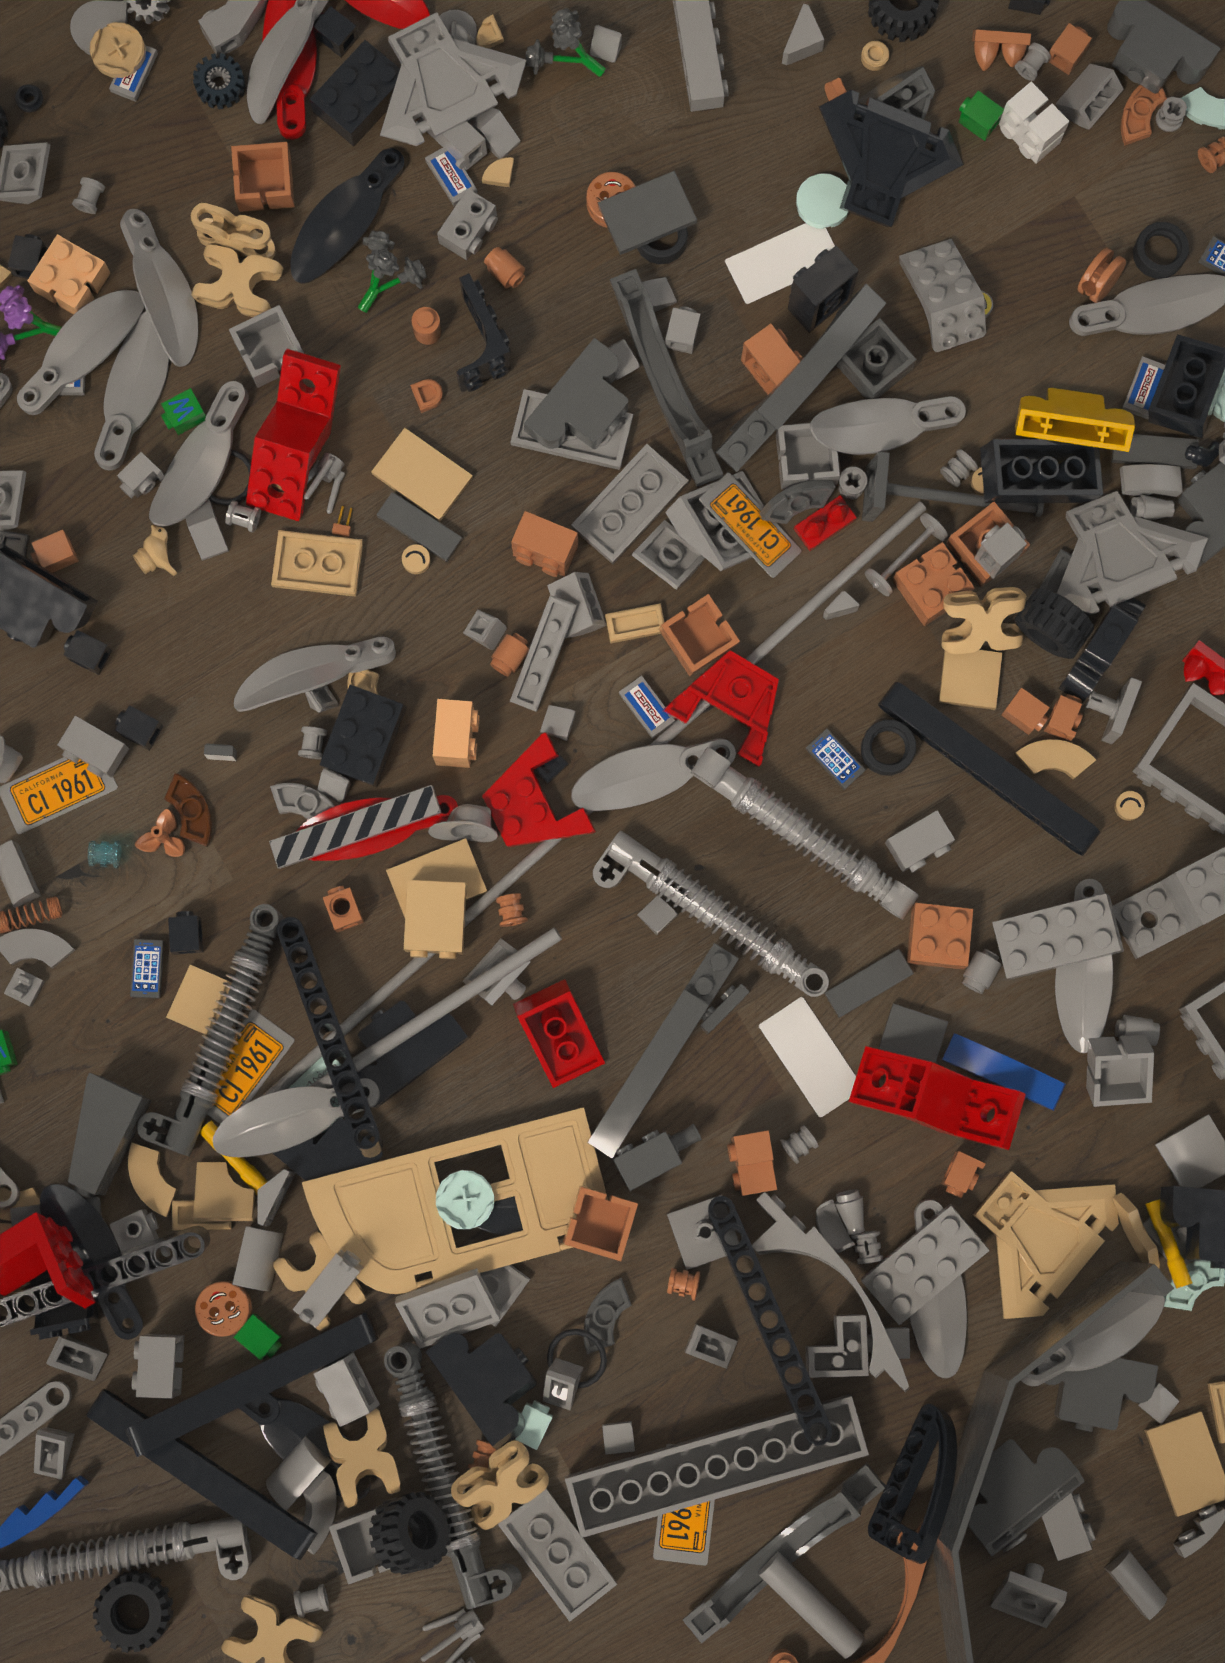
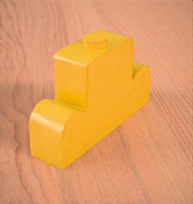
(1075, 419)

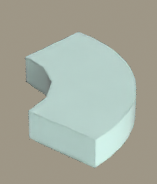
(1205, 108)
(1202, 1278)

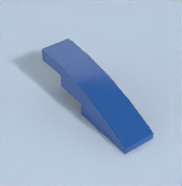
(1003, 1071)
(25, 1521)

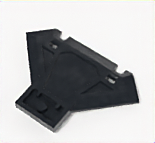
(885, 154)

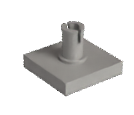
(1116, 709)
(508, 984)
(696, 1234)
(1028, 1596)

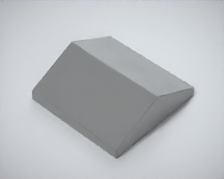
(23, 172)
(11, 496)
(669, 555)
(271, 1196)

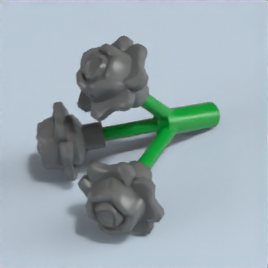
(566, 35)
(384, 262)

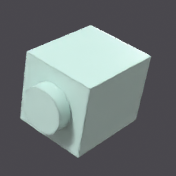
(536, 1423)

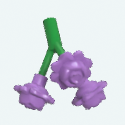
(18, 312)

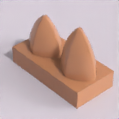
(988, 42)

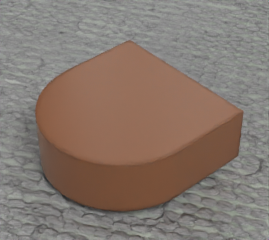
(834, 88)
(427, 394)

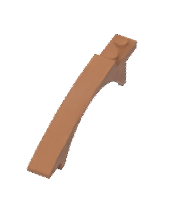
(913, 1578)

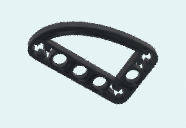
(887, 1528)

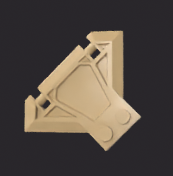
(1043, 1238)

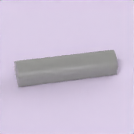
(811, 1605)

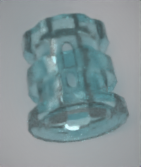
(104, 854)

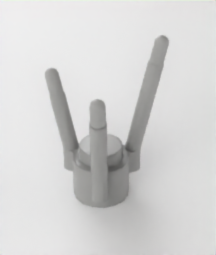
(326, 469)
(467, 1626)

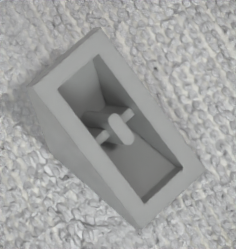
(805, 38)
(497, 132)
(206, 532)
(710, 1346)
(76, 1357)
(562, 1383)
(52, 1452)

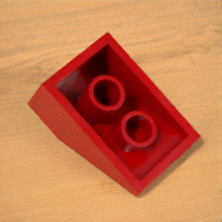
(558, 1033)

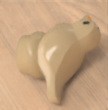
(154, 552)

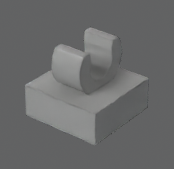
(24, 987)

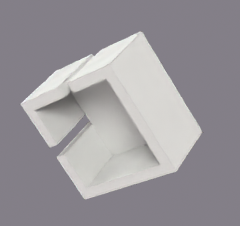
(1031, 132)

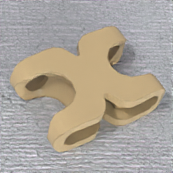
(232, 231)
(236, 281)
(983, 620)
(302, 1280)
(362, 1458)
(500, 1485)
(271, 1635)

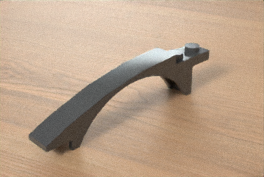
(791, 392)
(684, 423)
(662, 1050)
(817, 1522)

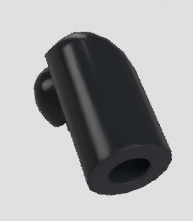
(1201, 455)

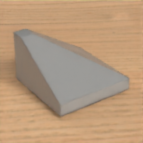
(1160, 1403)

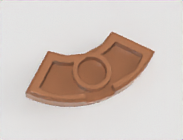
(1138, 113)

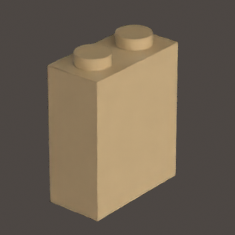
(435, 918)

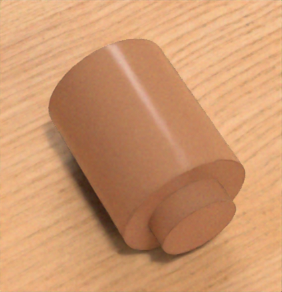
(426, 325)

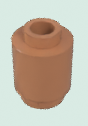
(504, 267)
(509, 654)

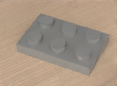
(447, 1308)

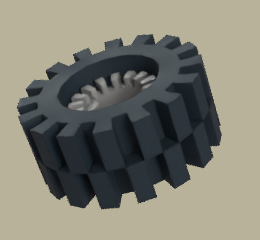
(215, 68)

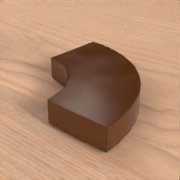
(192, 809)

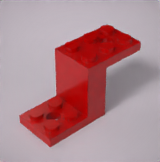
(293, 435)
(937, 1097)
(40, 1246)

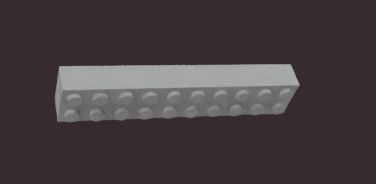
(711, 1467)

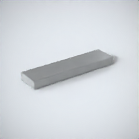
(543, 653)

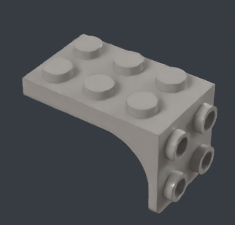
(947, 294)

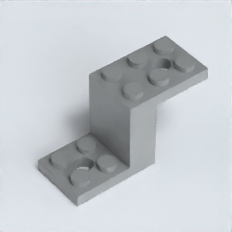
(1177, 902)

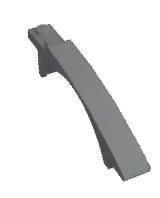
(788, 1237)

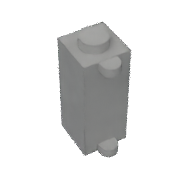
(462, 143)
(328, 1287)

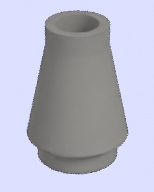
(1151, 507)
(851, 1210)

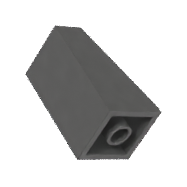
(103, 1133)

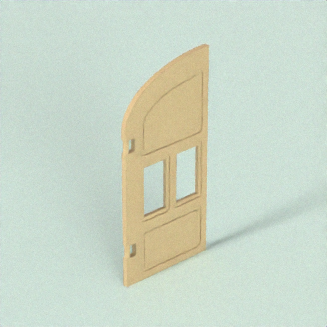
(392, 1218)

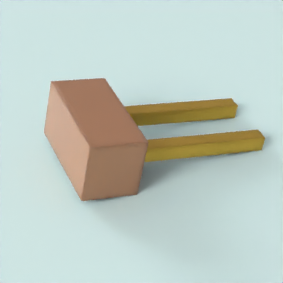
(342, 530)

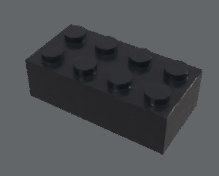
(1040, 471)

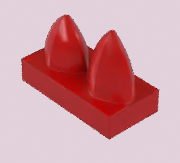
(825, 523)
(1205, 663)

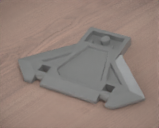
(444, 81)
(1122, 554)

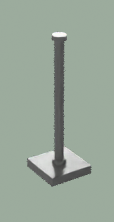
(879, 487)

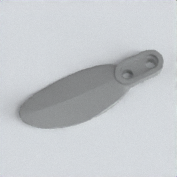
(278, 55)
(162, 289)
(1154, 306)
(82, 346)
(131, 391)
(882, 423)
(199, 460)
(310, 669)
(640, 775)
(1084, 990)
(282, 1120)
(943, 1320)
(1104, 1339)

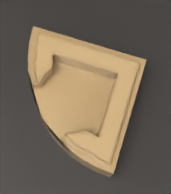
(489, 33)
(499, 172)

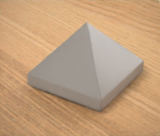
(321, 699)

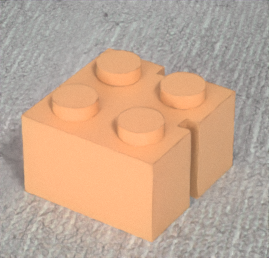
(66, 271)
(454, 733)

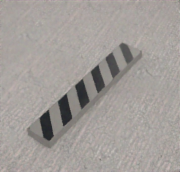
(355, 827)

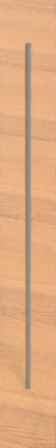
(543, 848)

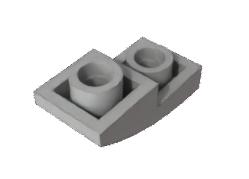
(1151, 479)
(1208, 1524)

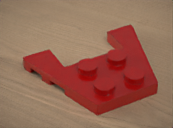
(740, 692)
(522, 807)

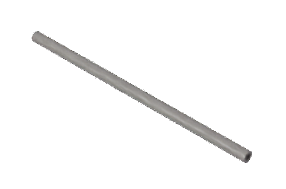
(450, 1003)

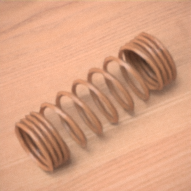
(54, 912)

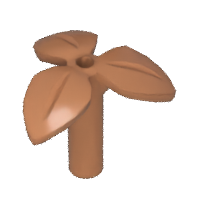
(160, 834)

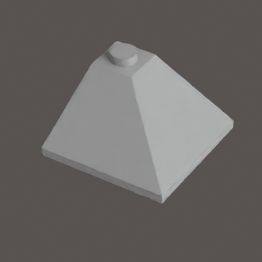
(704, 531)

